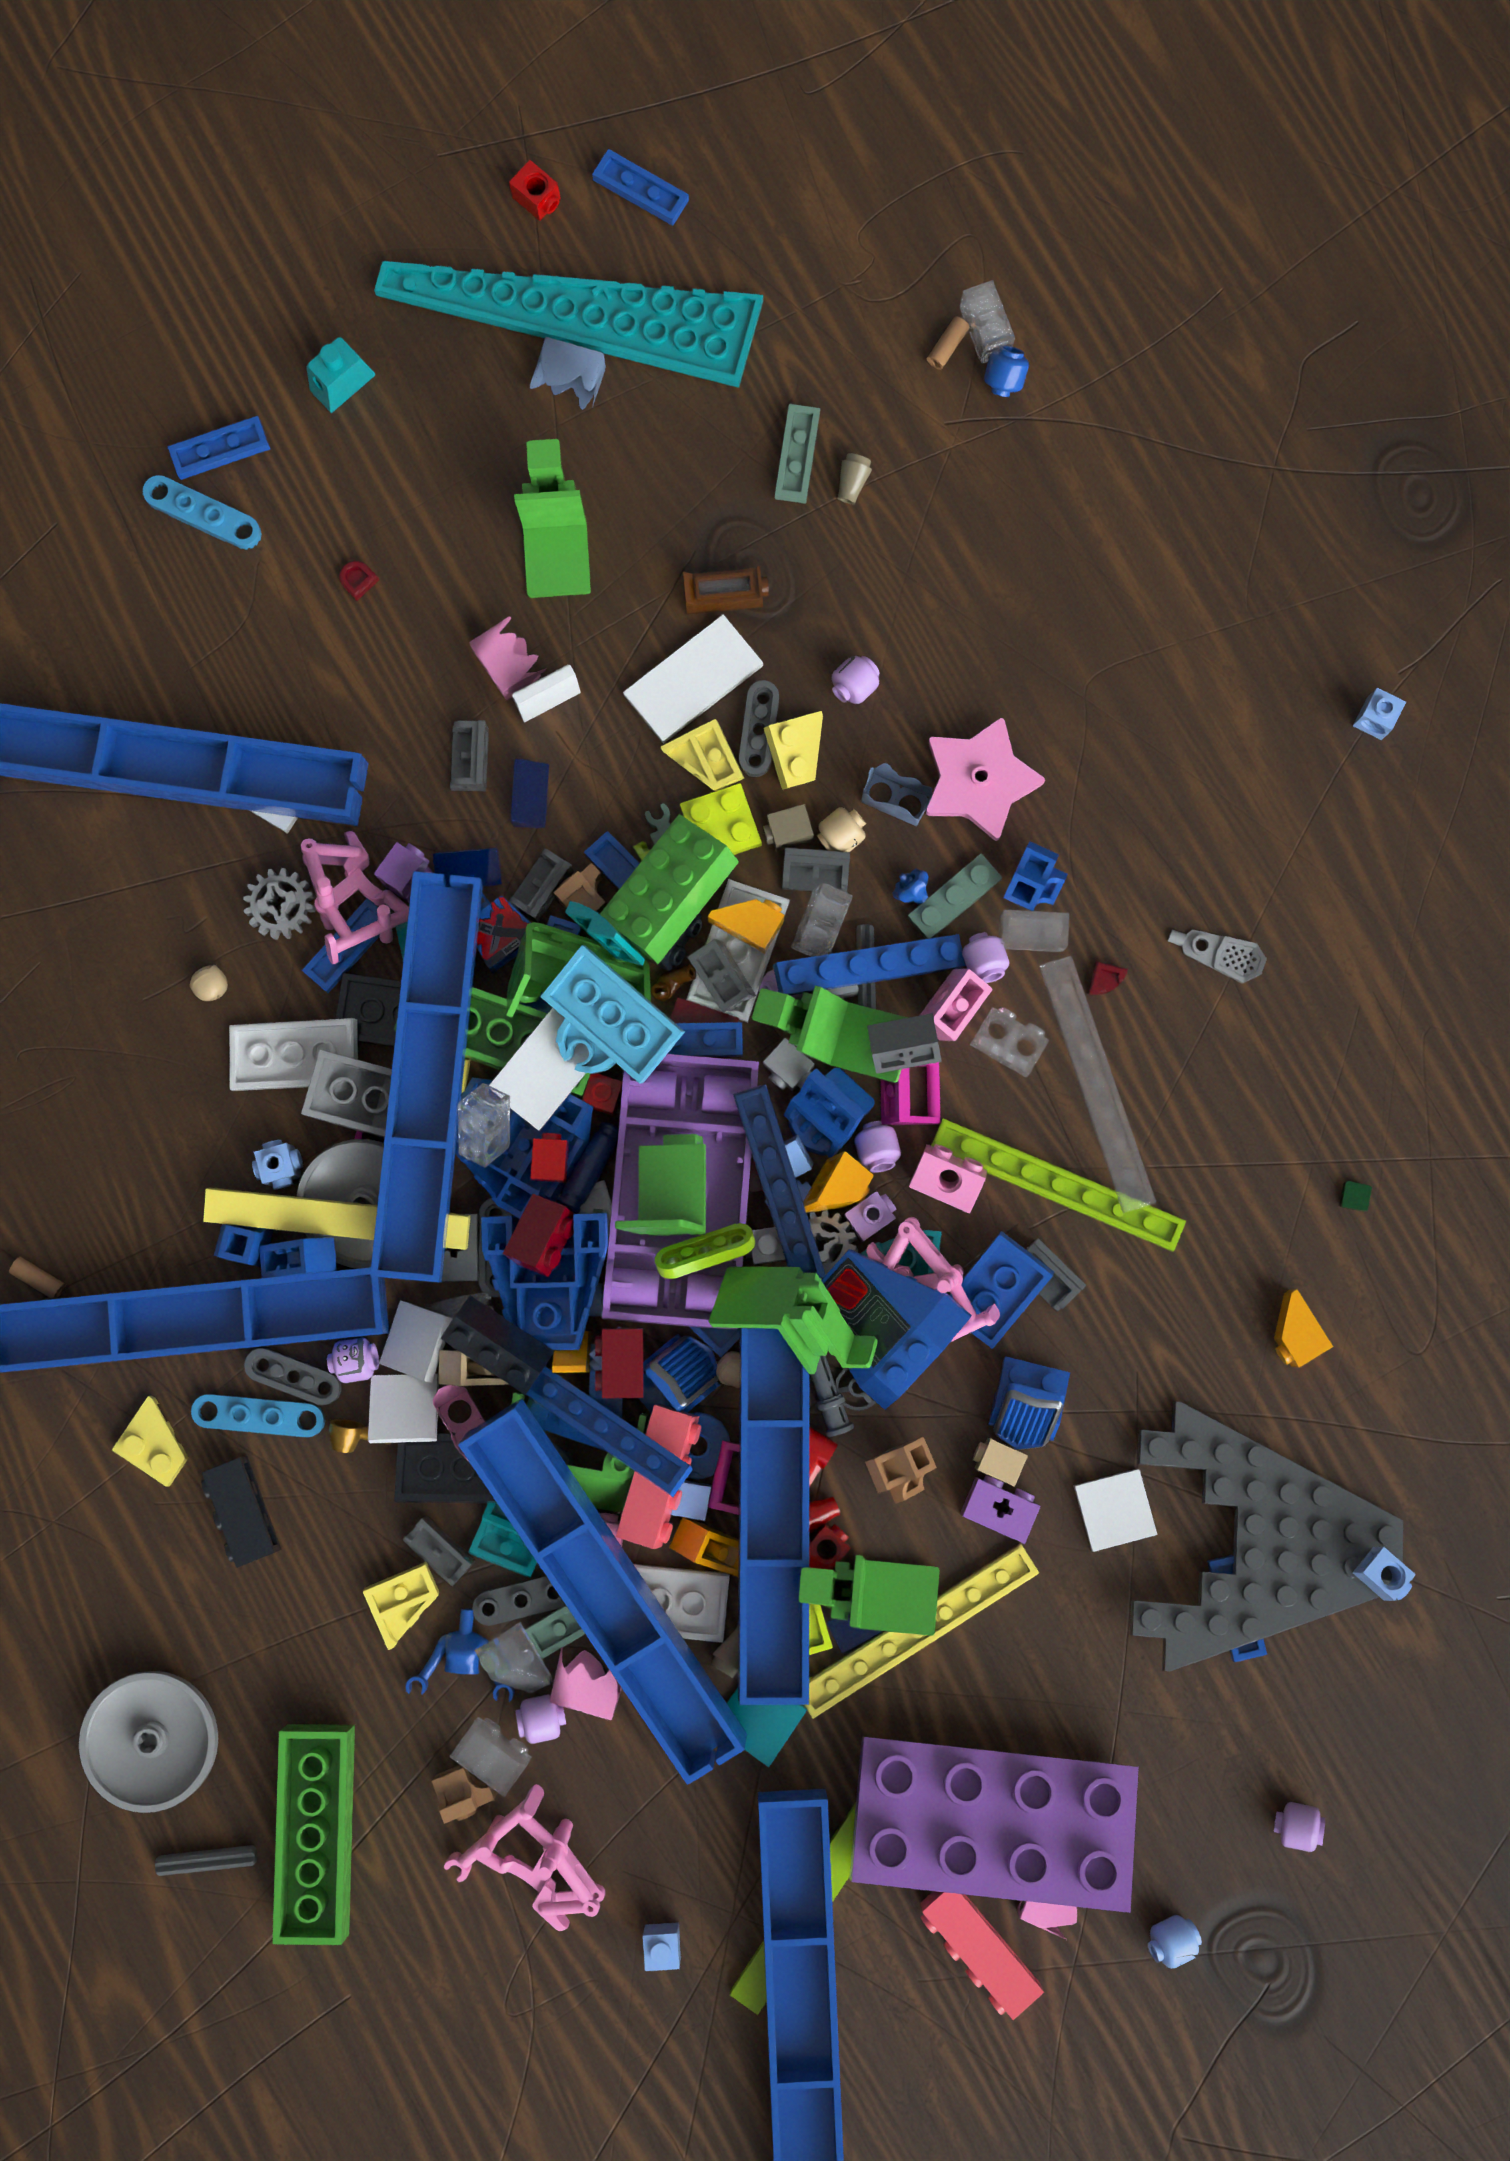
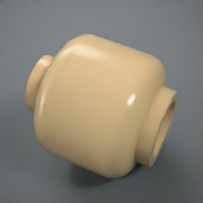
(842, 830)

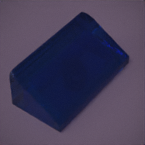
(529, 794)
(470, 863)

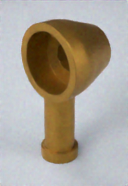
(346, 1434)

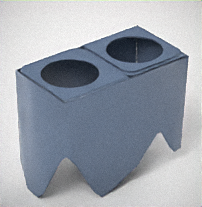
(569, 366)
(887, 775)

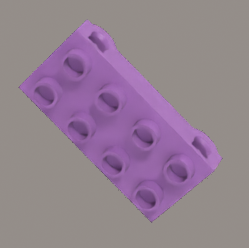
(677, 1099)
(995, 1824)

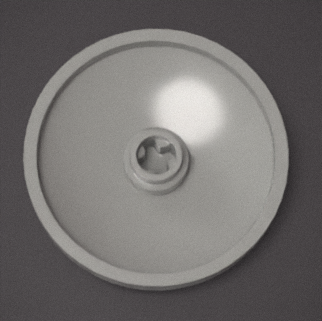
(346, 1174)
(148, 1741)

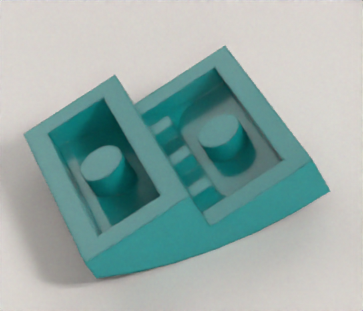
(604, 933)
(500, 1543)
(766, 1726)

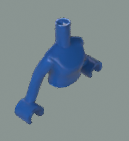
(459, 1655)

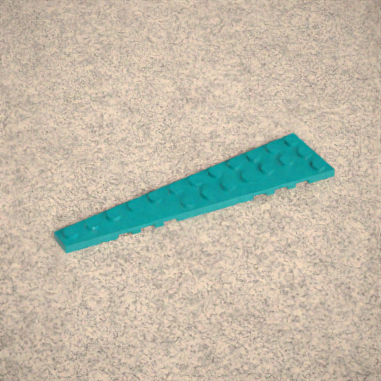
(652, 326)

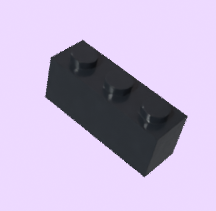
(497, 1344)
(240, 1511)

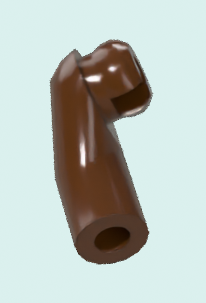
(670, 981)

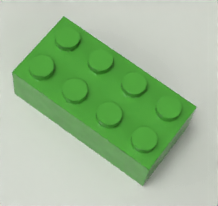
(669, 888)

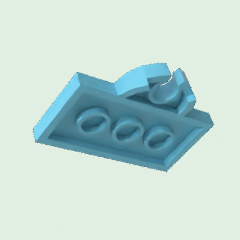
(608, 1019)

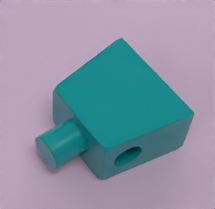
(337, 374)

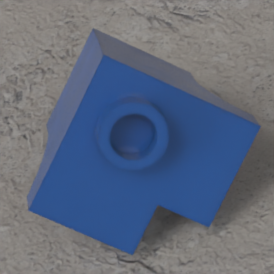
(1035, 878)
(242, 1243)

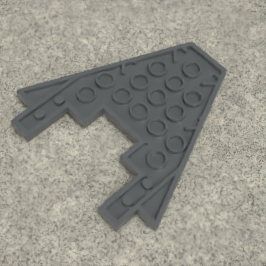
(1290, 1545)

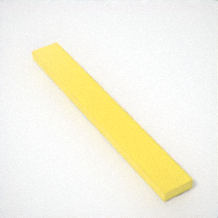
(309, 1215)
(892, 1648)

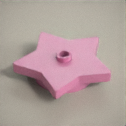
(985, 801)

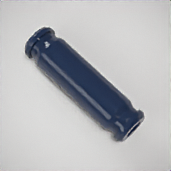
(589, 1167)

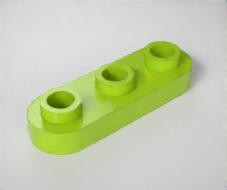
(705, 1251)

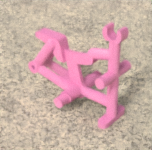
(354, 860)
(945, 1277)
(556, 1855)

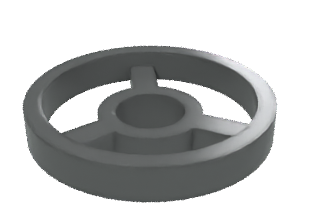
(849, 1389)

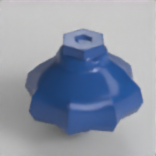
(912, 887)

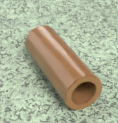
(948, 343)
(37, 1278)

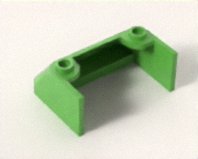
(547, 951)
(608, 1487)

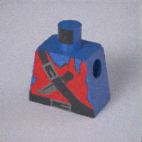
(499, 932)

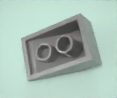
(349, 1093)

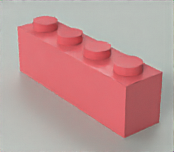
(647, 1506)
(982, 1950)

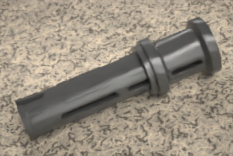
(830, 1401)

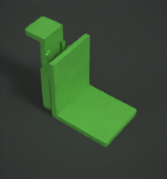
(552, 526)
(826, 1028)
(671, 1188)
(796, 1307)
(880, 1594)

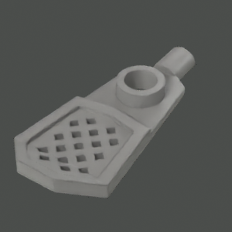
(1216, 951)

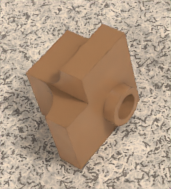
(582, 889)
(902, 1469)
(460, 1793)

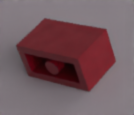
(540, 1235)
(621, 1363)

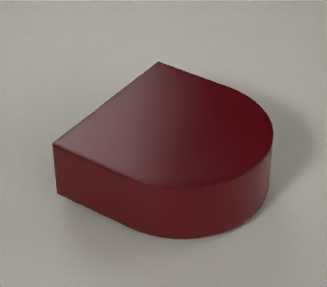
(357, 578)

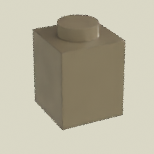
(788, 828)

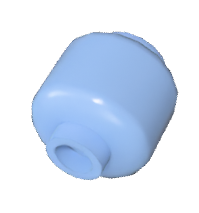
(1174, 1941)

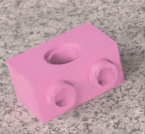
(956, 1003)
(959, 1193)

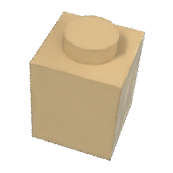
(999, 1461)

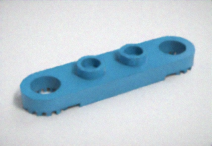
(202, 512)
(258, 1415)

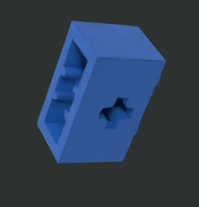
(298, 1257)

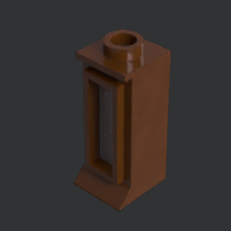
(724, 590)

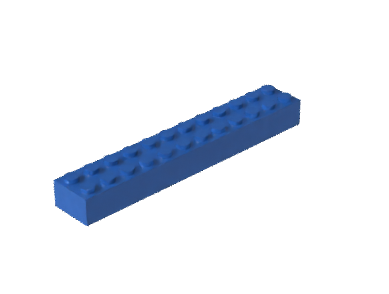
(181, 764)
(426, 1078)
(192, 1319)
(772, 1521)
(604, 1591)
(800, 1976)

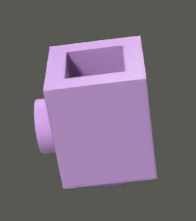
(871, 1215)

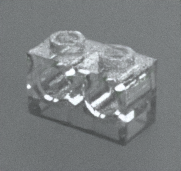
(987, 319)
(821, 920)
(1005, 1049)
(484, 1125)

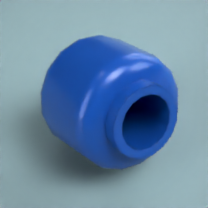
(1006, 370)

